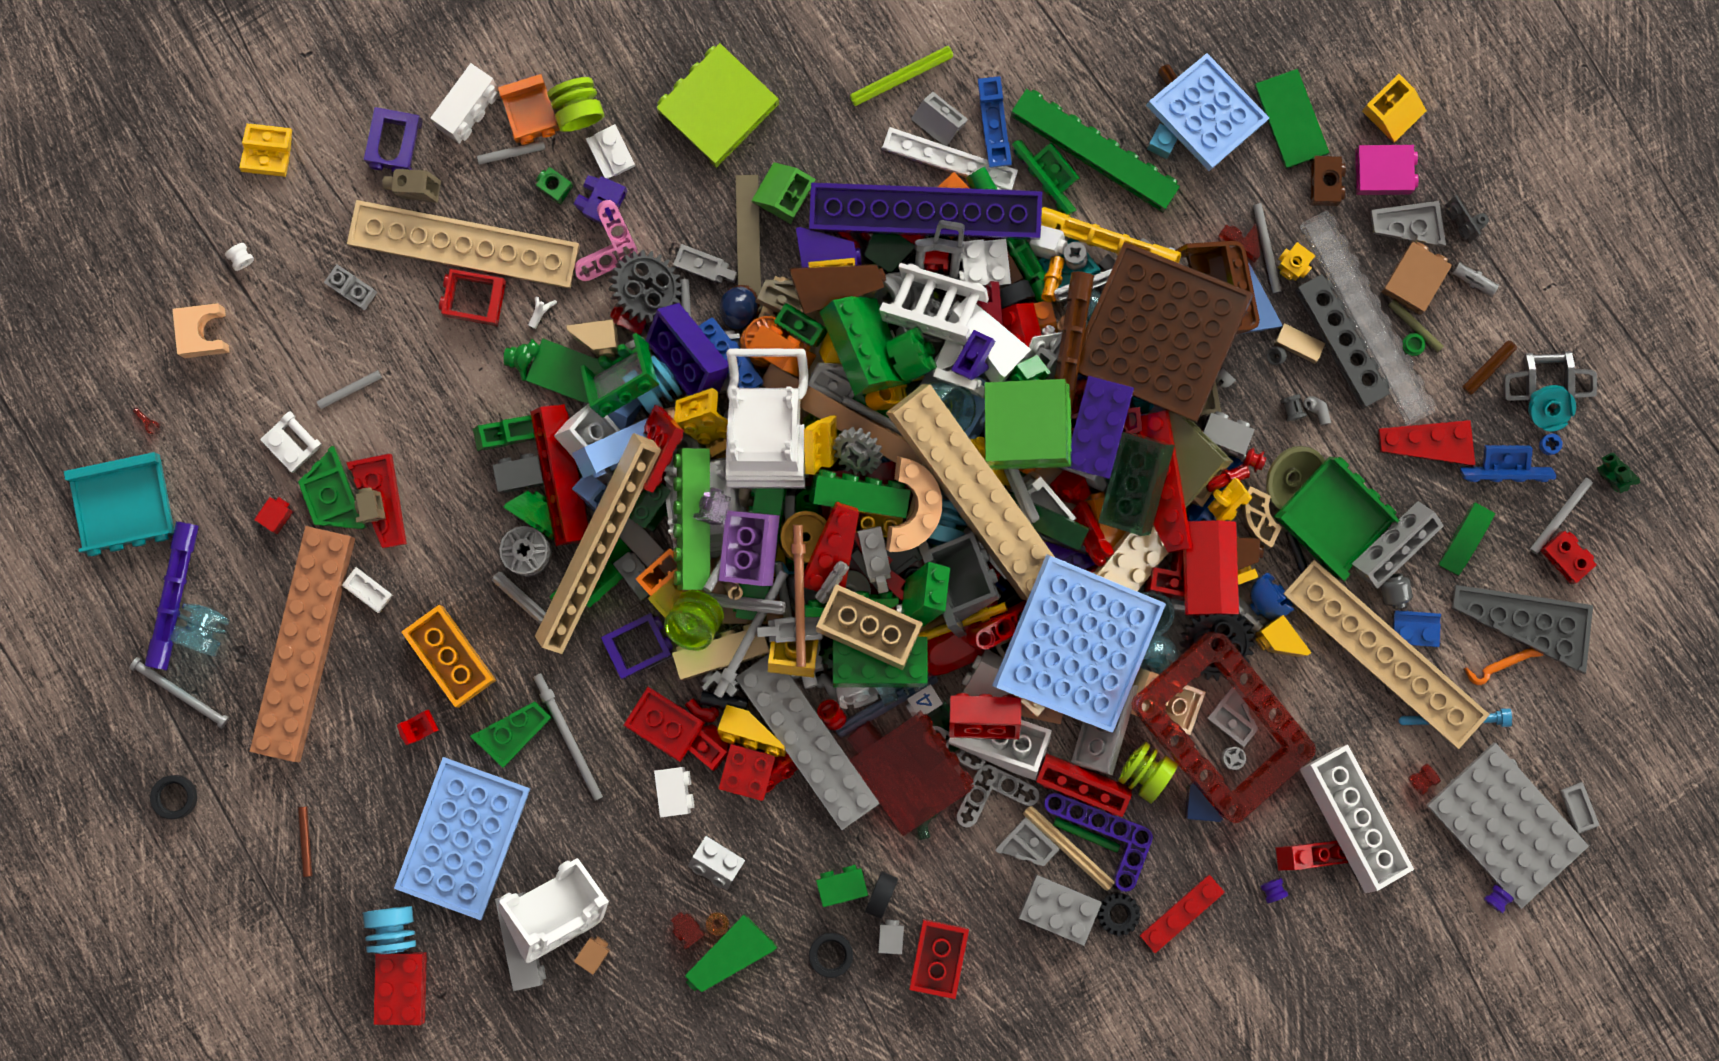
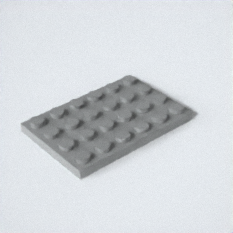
(1507, 825)

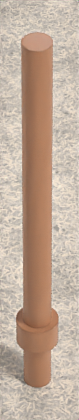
(798, 549)

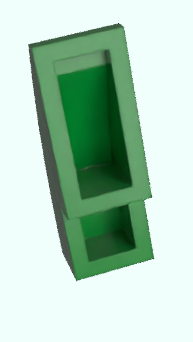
(504, 433)
(1466, 538)

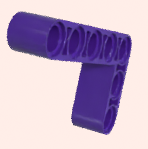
(1107, 829)

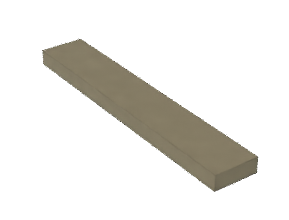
(748, 233)

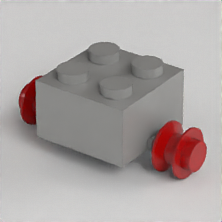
(1233, 438)

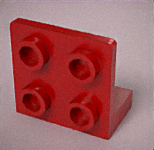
(747, 772)

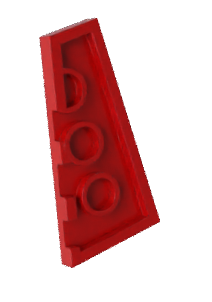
(833, 546)

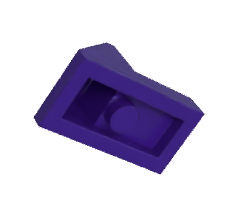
(973, 356)

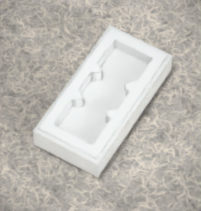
(367, 590)

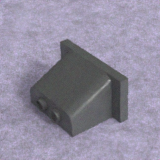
(970, 579)

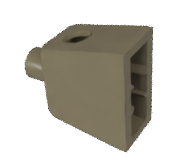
(413, 185)

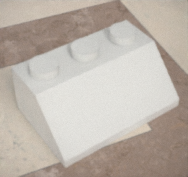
(585, 429)

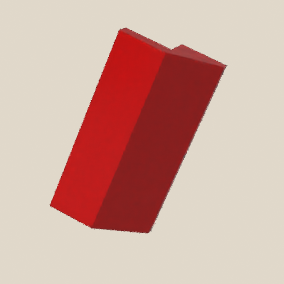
(1211, 569)

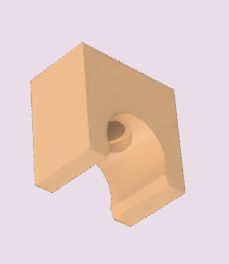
(189, 331)

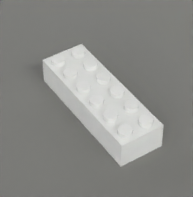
(1356, 819)

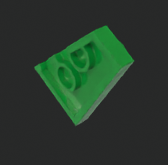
(511, 734)

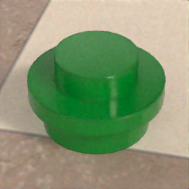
(1413, 344)

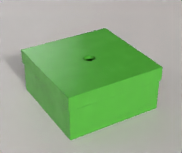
(1028, 424)

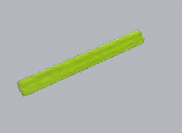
(901, 75)

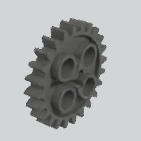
(652, 269)

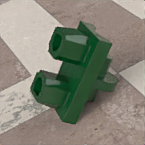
(1617, 473)

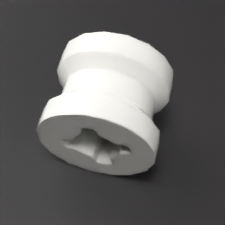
(239, 256)

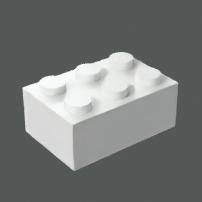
(465, 104)

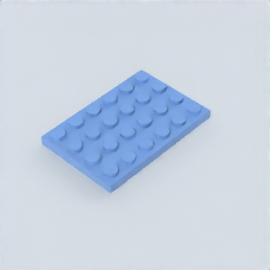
(462, 838)

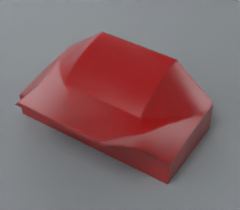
(709, 747)

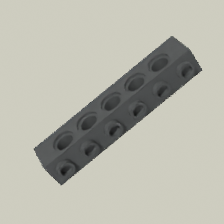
(1341, 354)

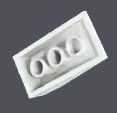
(1017, 756)

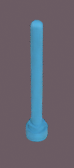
(1501, 718)

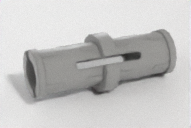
(1475, 279)

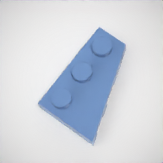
(1267, 314)

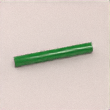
(1087, 835)

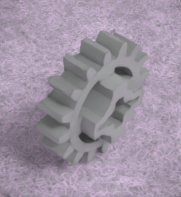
(858, 451)

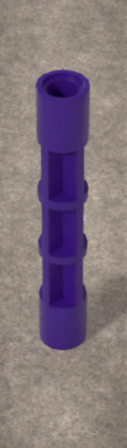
(168, 610)

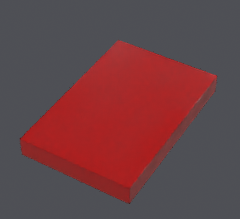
(664, 724)

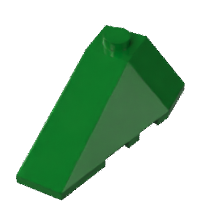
(533, 511)

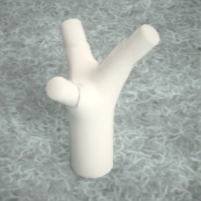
(539, 311)

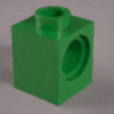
(557, 194)

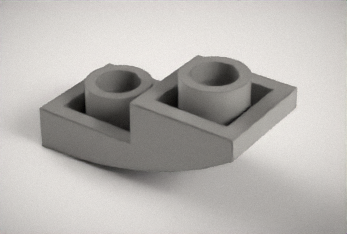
(350, 287)

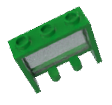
(620, 380)

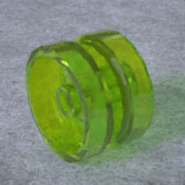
(694, 620)

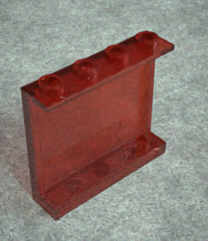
(912, 773)

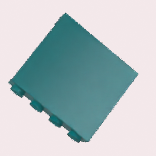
(121, 503)

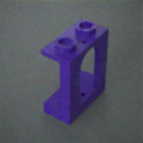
(412, 124)

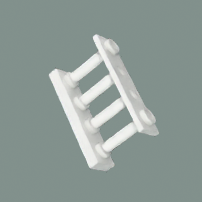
(936, 325)

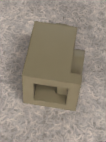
(369, 506)

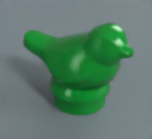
(521, 357)

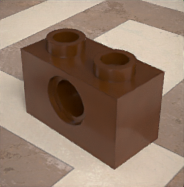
(1320, 192)

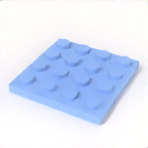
(1207, 112)

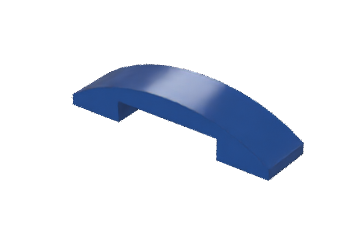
(994, 122)

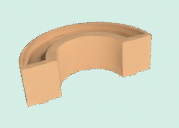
(926, 508)

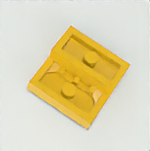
(266, 150)
(819, 444)

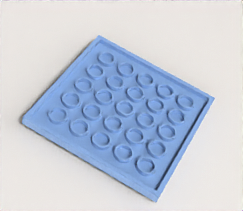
(1079, 644)

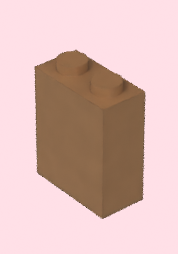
(1416, 277)

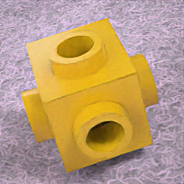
(1301, 257)

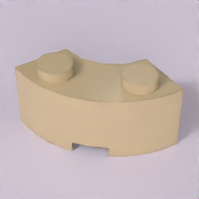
(1258, 518)

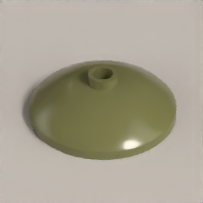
(1301, 463)

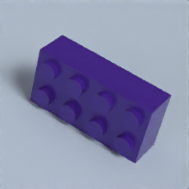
(686, 350)
(1099, 426)

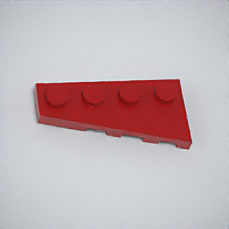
(1436, 441)
(380, 475)

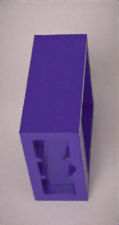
(615, 654)

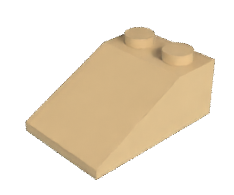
(1181, 708)

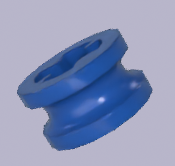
(1546, 449)

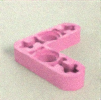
(618, 243)

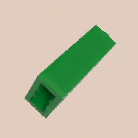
(734, 951)

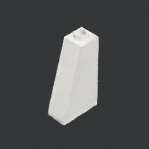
(1007, 350)

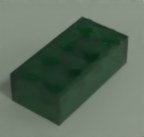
(1136, 483)

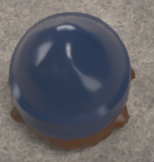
(739, 306)

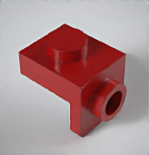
(417, 727)

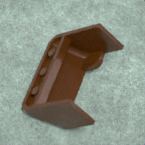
(1227, 263)

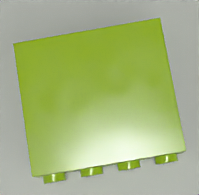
(717, 104)

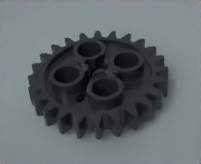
(1210, 623)

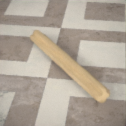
(1068, 848)

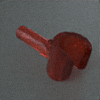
(146, 420)

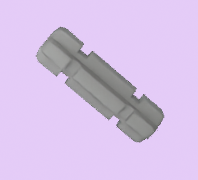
(834, 578)

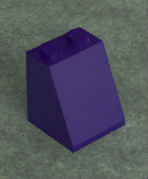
(822, 247)

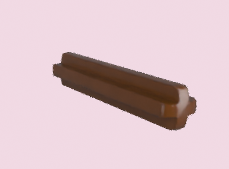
(1489, 367)

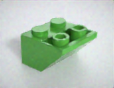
(783, 191)

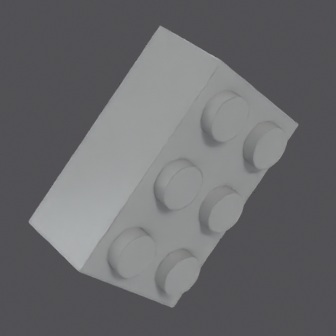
(1059, 909)

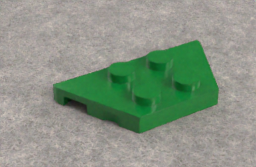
(329, 493)

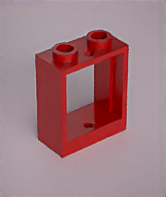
(496, 299)

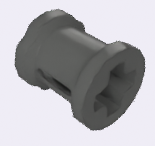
(1293, 408)

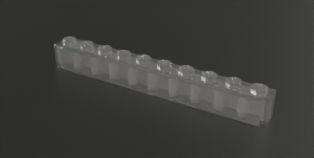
(1370, 322)

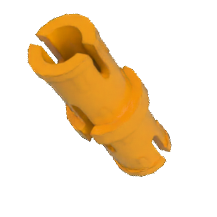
(1053, 278)

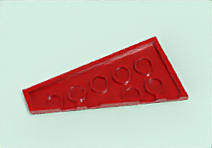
(1171, 514)

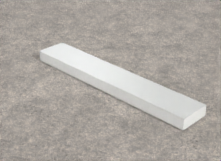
(945, 157)

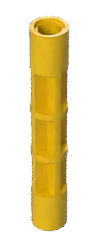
(1098, 236)

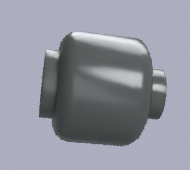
(1397, 591)

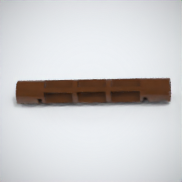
(1074, 329)

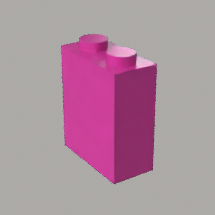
(1386, 169)

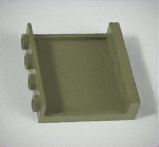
(1196, 455)

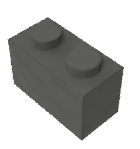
(518, 474)

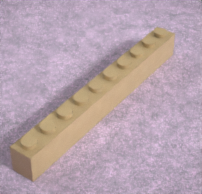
(597, 543)

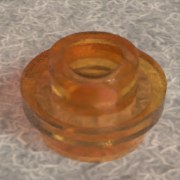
(717, 931)

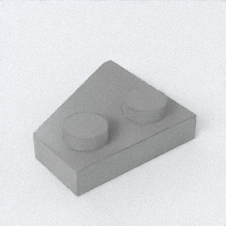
(1234, 718)

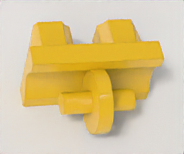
(1229, 500)

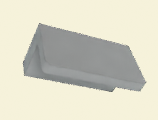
(939, 118)

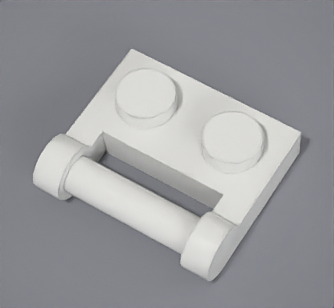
(285, 447)

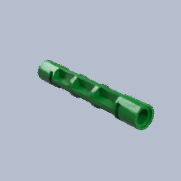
(1018, 248)

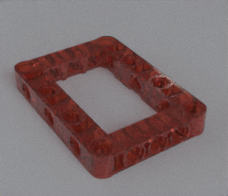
(1258, 697)

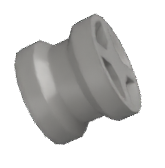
(1073, 260)
(1237, 759)

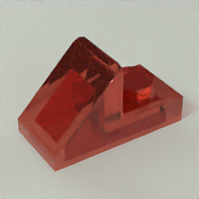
(1250, 242)

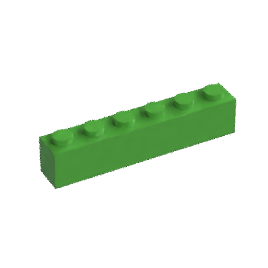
(692, 534)

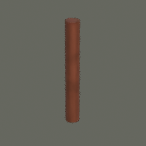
(305, 841)

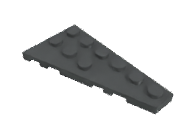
(1544, 624)

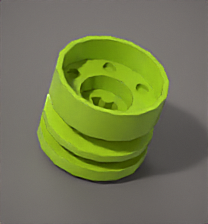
(575, 104)
(1147, 772)

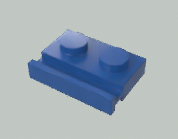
(1418, 627)

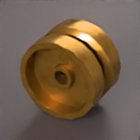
(812, 524)

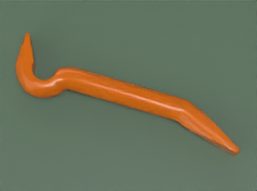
(1502, 664)

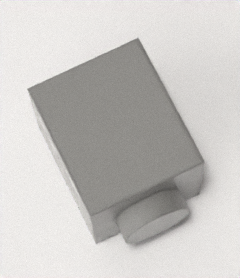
(891, 937)

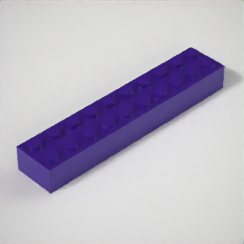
(919, 210)

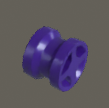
(1274, 890)
(1498, 899)

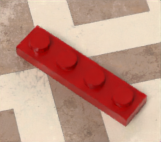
(1181, 913)

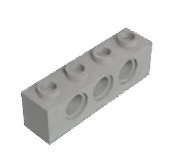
(1397, 544)

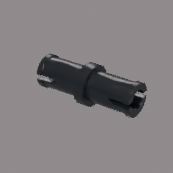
(711, 699)

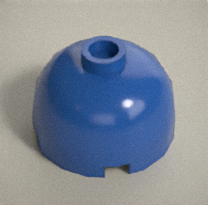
(1269, 598)

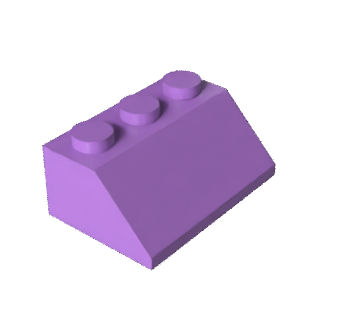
(749, 548)

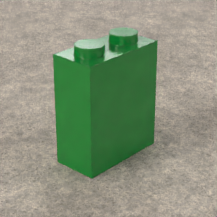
(926, 593)

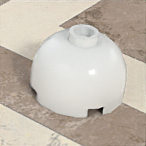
(856, 695)

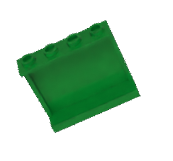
(1336, 516)

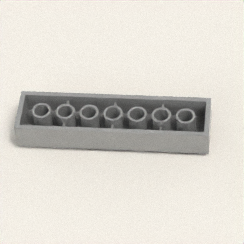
(808, 743)

